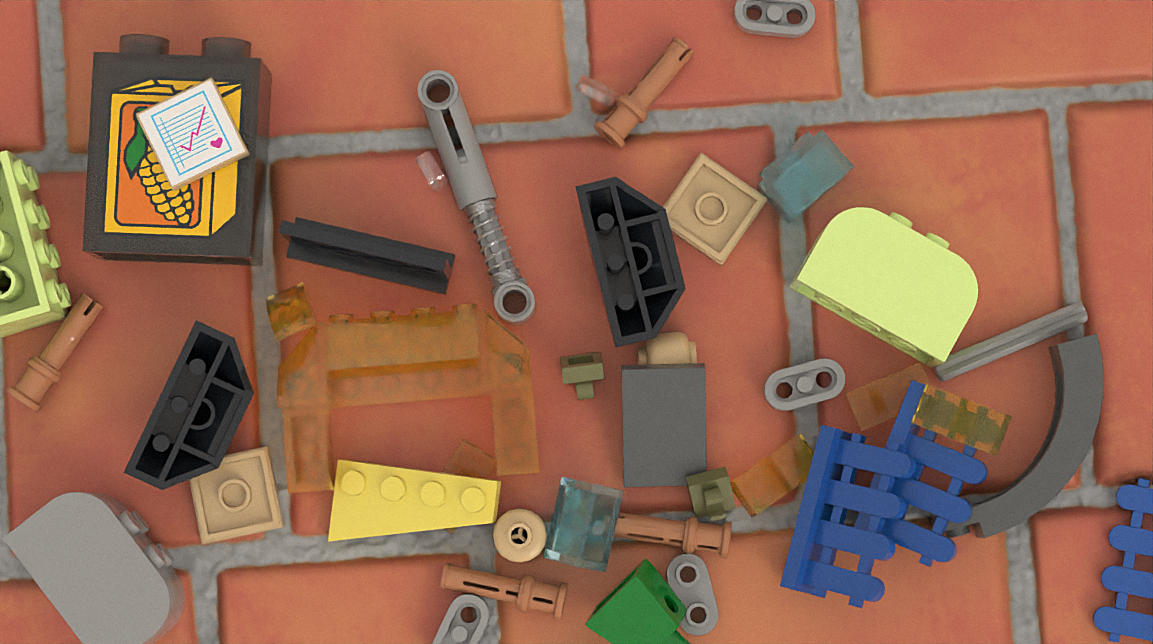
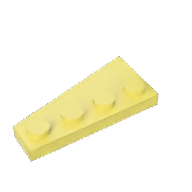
(398, 500)

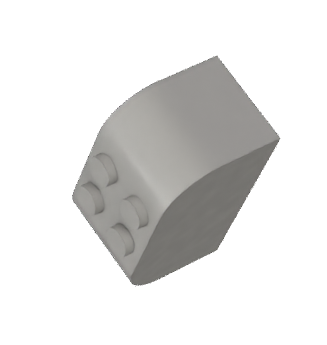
(100, 569)

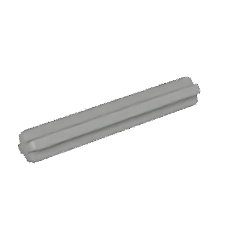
(1011, 341)

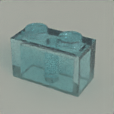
(804, 175)
(583, 524)

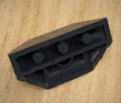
(631, 258)
(194, 412)

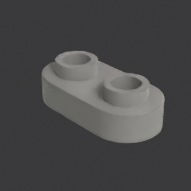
(773, 17)
(803, 384)
(694, 593)
(455, 629)

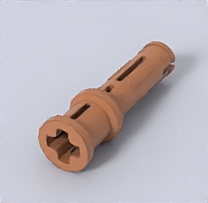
(633, 107)
(46, 367)
(687, 534)
(525, 592)

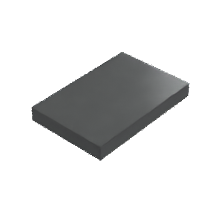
(663, 423)

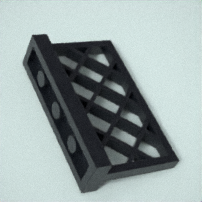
(368, 255)

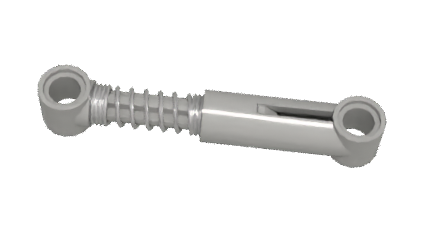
(474, 192)

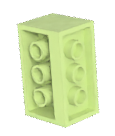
(25, 254)

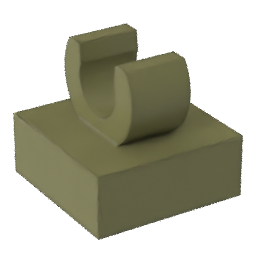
(582, 370)
(711, 493)

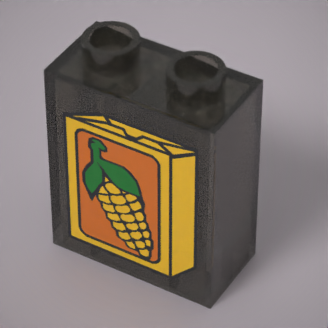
(128, 199)

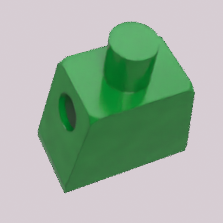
(640, 610)

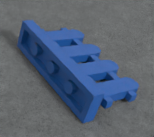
(944, 504)
(824, 508)
(1126, 579)

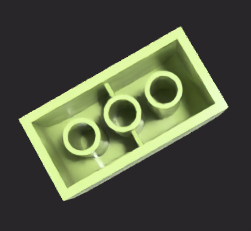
(890, 282)

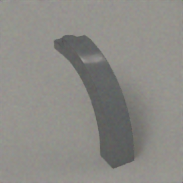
(1070, 434)

